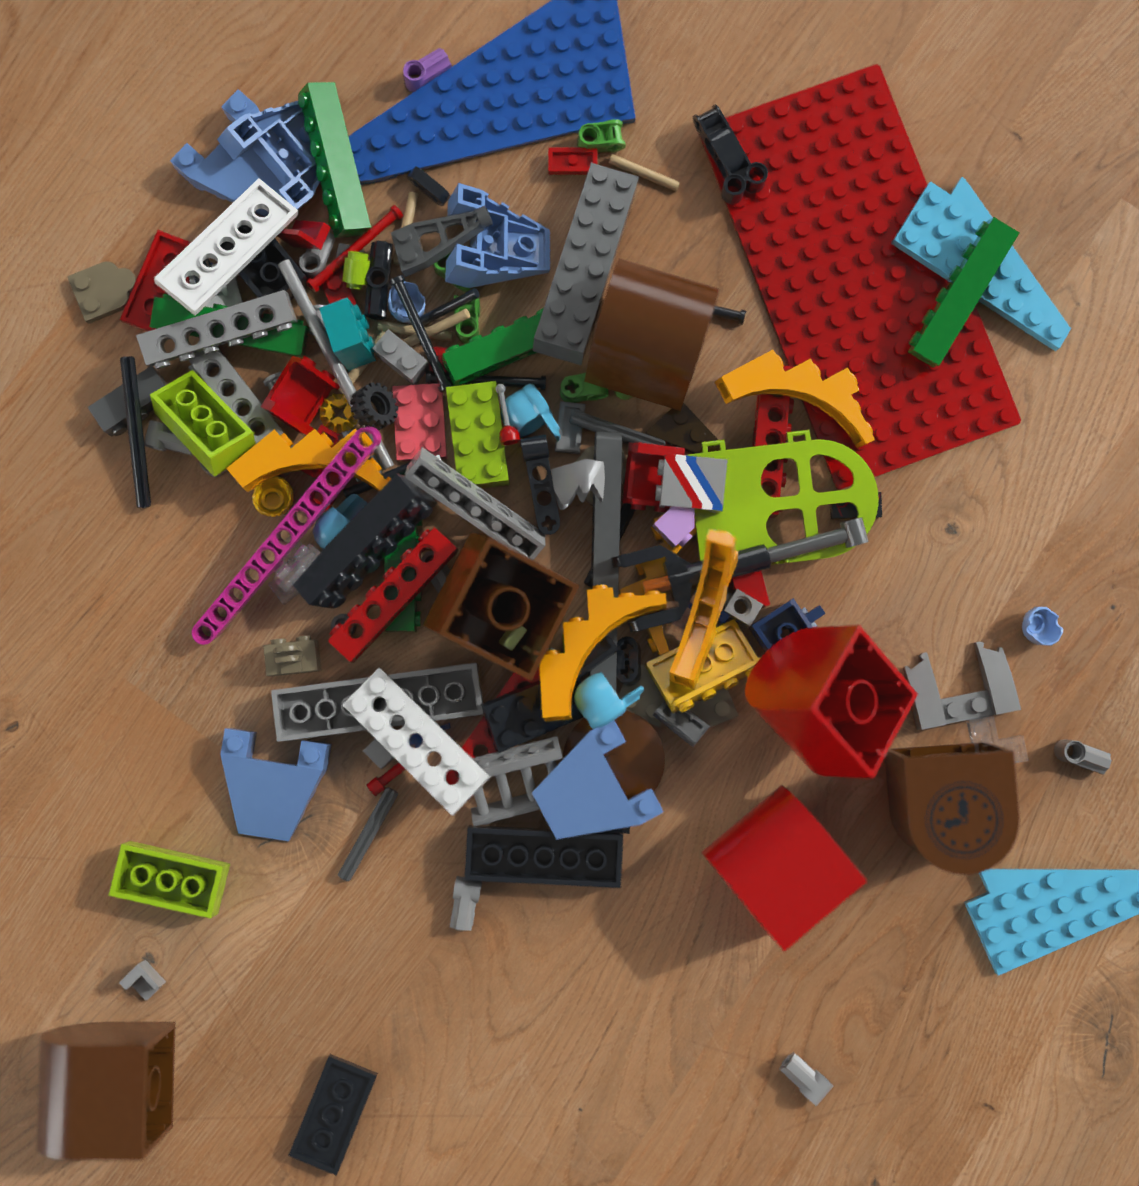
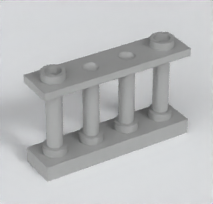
(513, 759)

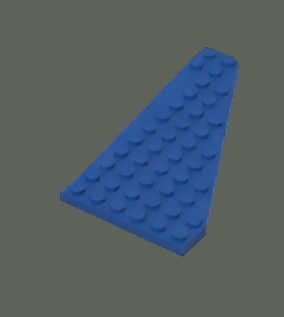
(520, 88)

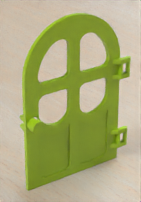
(749, 507)

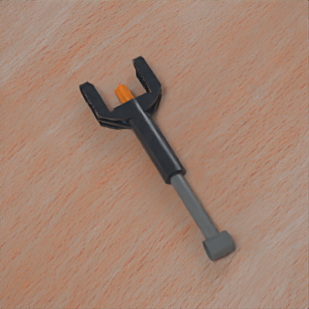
(683, 577)

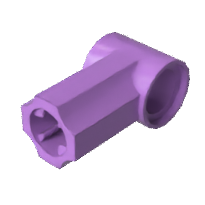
(427, 69)

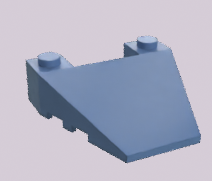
(282, 145)
(219, 171)
(501, 252)
(584, 793)
(268, 794)

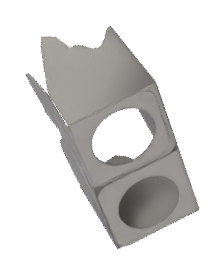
(578, 480)

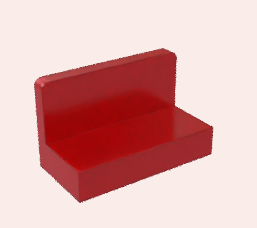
(306, 234)

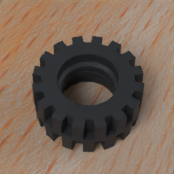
(382, 400)

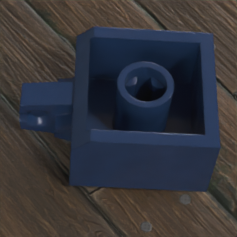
(787, 616)

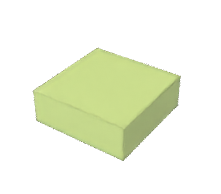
(512, 637)

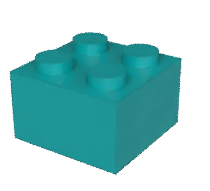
(348, 333)

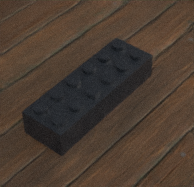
(364, 543)
(540, 858)

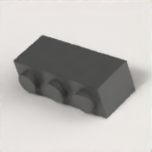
(111, 410)

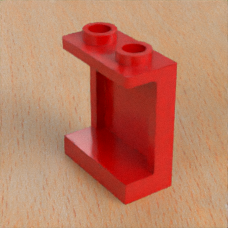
(299, 394)
(643, 476)

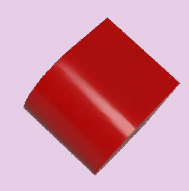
(831, 699)
(784, 867)

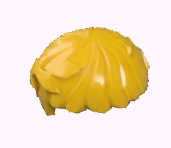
(273, 497)

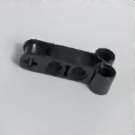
(729, 155)
(535, 455)

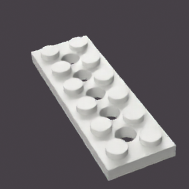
(229, 262)
(434, 740)

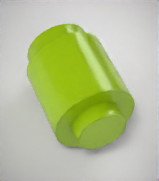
(355, 269)

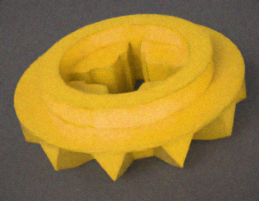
(327, 414)

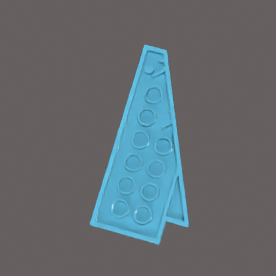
(939, 233)
(1047, 909)

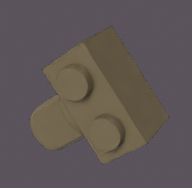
(292, 657)

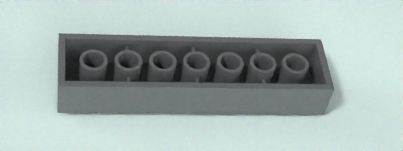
(585, 264)

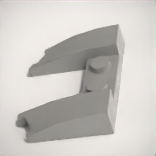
(997, 698)

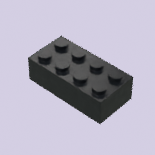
(263, 272)

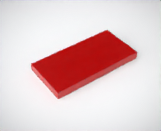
(140, 302)

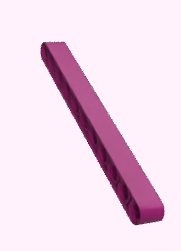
(275, 542)

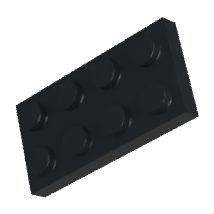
(519, 716)
(333, 1114)

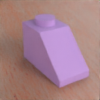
(676, 525)

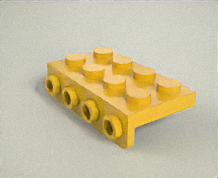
(725, 664)

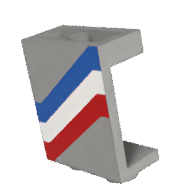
(692, 482)

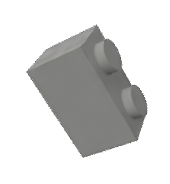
(401, 357)

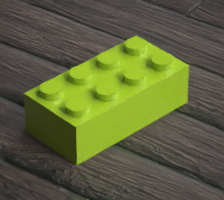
(202, 422)
(475, 434)
(169, 879)

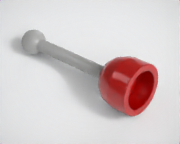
(509, 434)

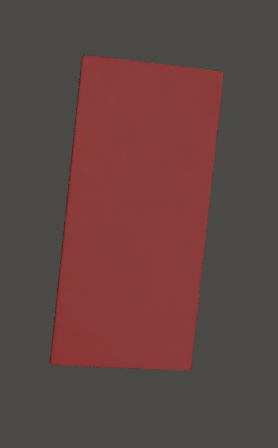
(840, 288)

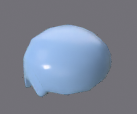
(396, 307)
(1041, 626)

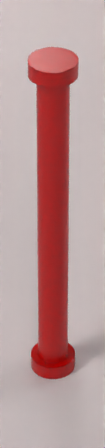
(358, 245)

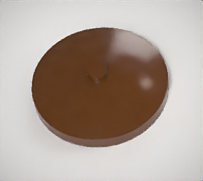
(638, 761)

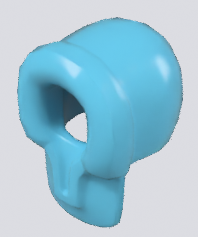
(529, 412)
(335, 519)
(599, 701)

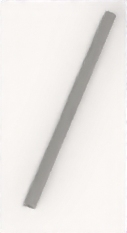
(322, 338)

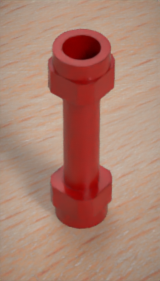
(377, 784)

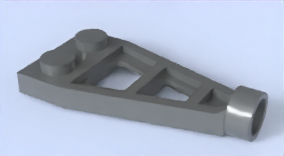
(409, 247)

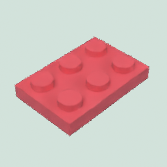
(419, 421)

